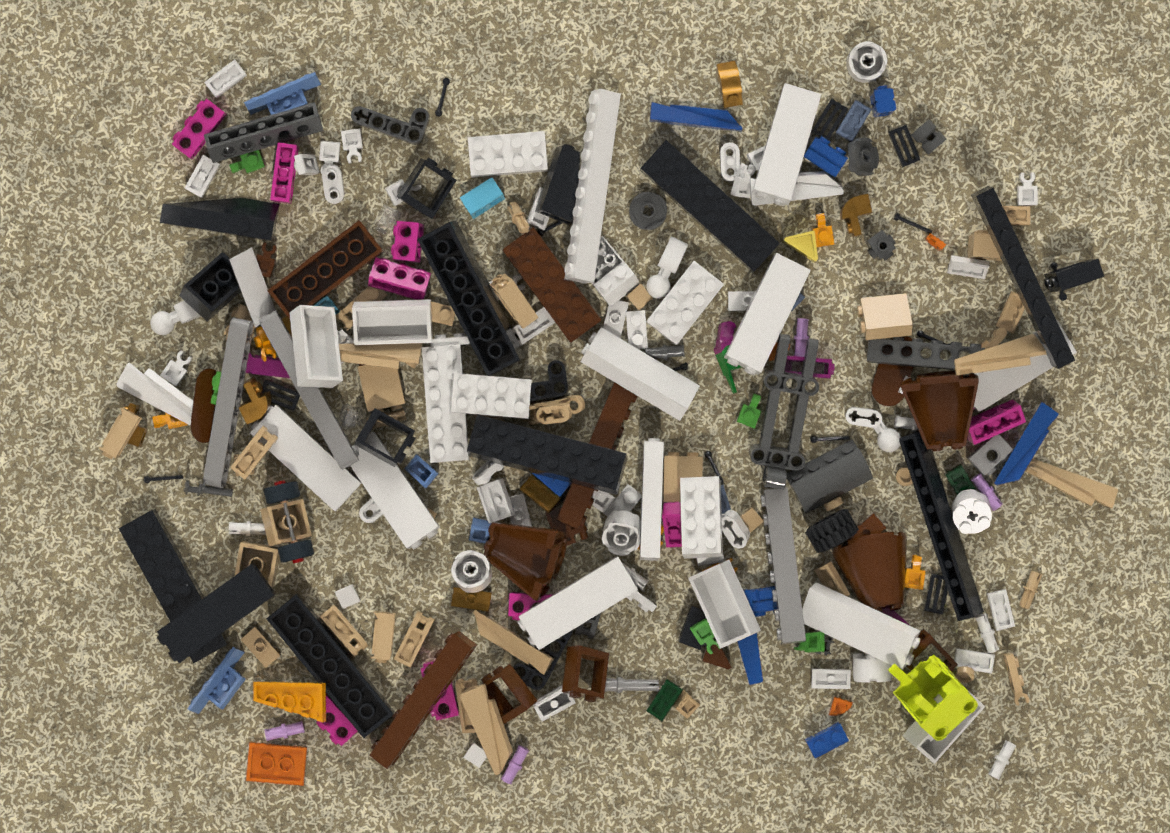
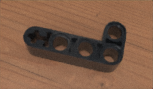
(549, 385)
(531, 672)

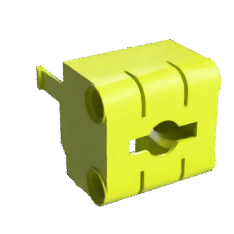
(921, 687)

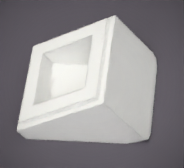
(347, 596)
(475, 754)

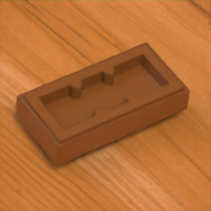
(870, 526)

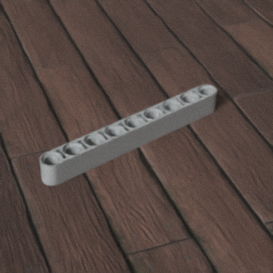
(311, 396)
(228, 402)

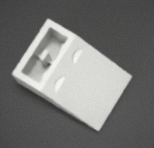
(612, 274)

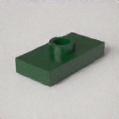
(959, 479)
(664, 700)

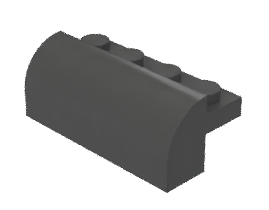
(829, 476)

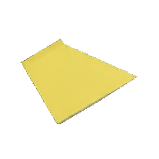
(804, 244)

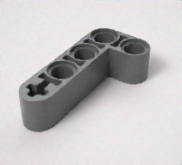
(388, 122)

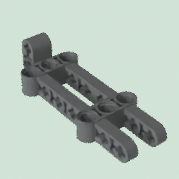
(774, 471)

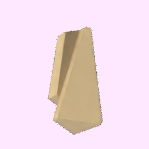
(381, 354)
(1003, 356)
(1074, 485)
(512, 642)
(488, 726)

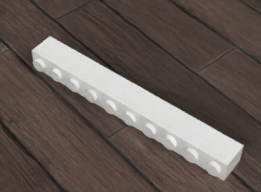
(592, 186)

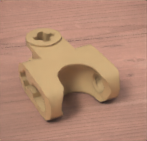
(554, 410)

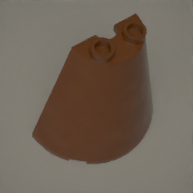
(942, 407)
(526, 555)
(875, 568)

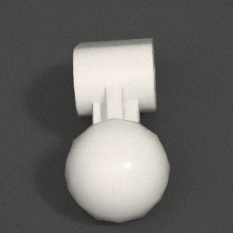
(659, 285)
(163, 322)
(887, 437)
(735, 529)

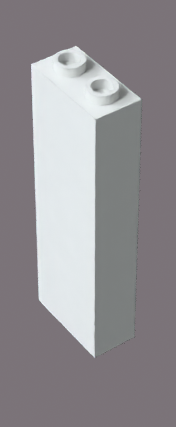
(786, 144)
(766, 314)
(639, 373)
(999, 383)
(307, 458)
(394, 495)
(651, 499)
(577, 603)
(860, 626)

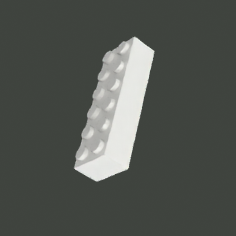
(445, 429)

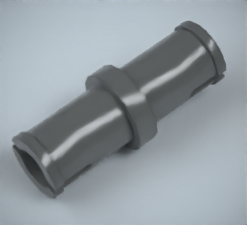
(666, 351)

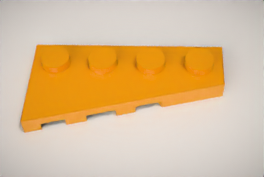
(295, 697)

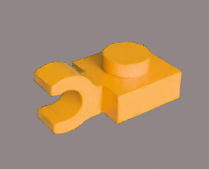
(823, 233)
(262, 341)
(161, 420)
(915, 576)

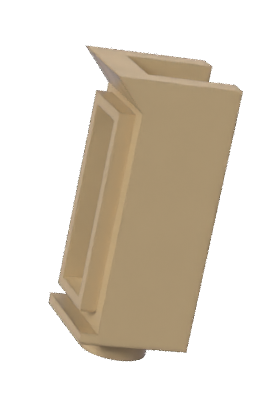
(120, 434)
(383, 636)

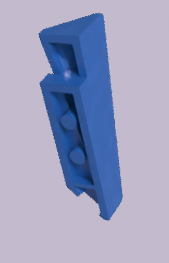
(693, 117)
(1027, 445)
(750, 651)

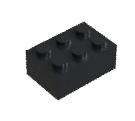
(211, 287)

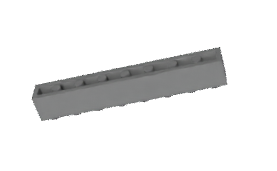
(784, 566)

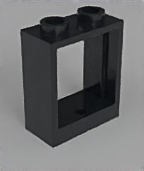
(440, 196)
(1073, 275)
(391, 422)

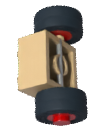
(287, 522)

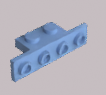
(284, 97)
(221, 685)

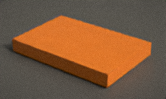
(276, 763)

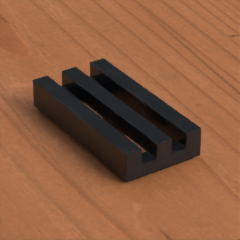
(838, 106)
(898, 130)
(295, 401)
(936, 597)

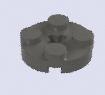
(859, 148)
(653, 201)

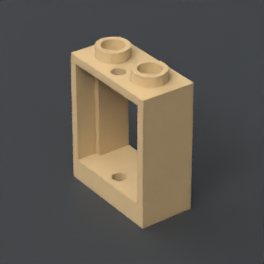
(513, 300)

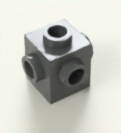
(874, 249)

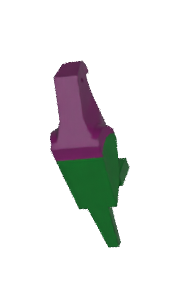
(724, 339)

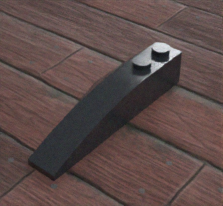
(226, 216)

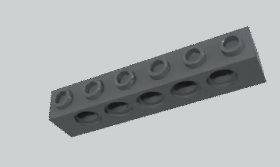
(263, 132)
(876, 355)

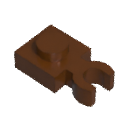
(265, 261)

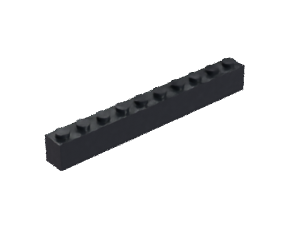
(1022, 277)
(941, 527)

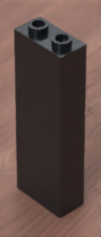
(215, 613)

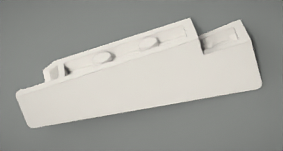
(807, 186)
(156, 392)

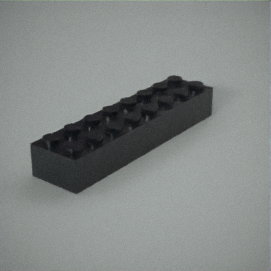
(709, 206)
(471, 298)
(547, 454)
(166, 571)
(330, 665)

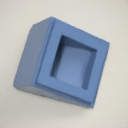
(479, 530)

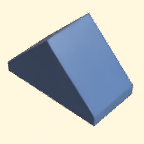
(421, 471)

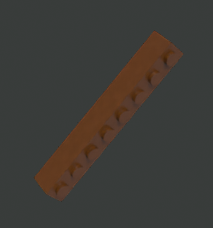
(604, 435)
(423, 699)

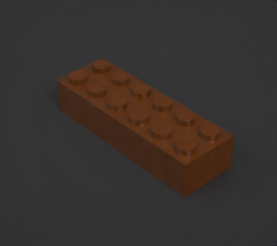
(326, 269)
(548, 283)

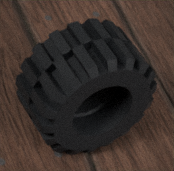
(832, 531)

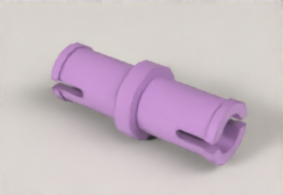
(801, 337)
(984, 488)
(284, 731)
(515, 764)

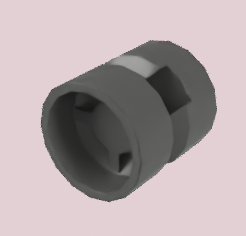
(923, 132)

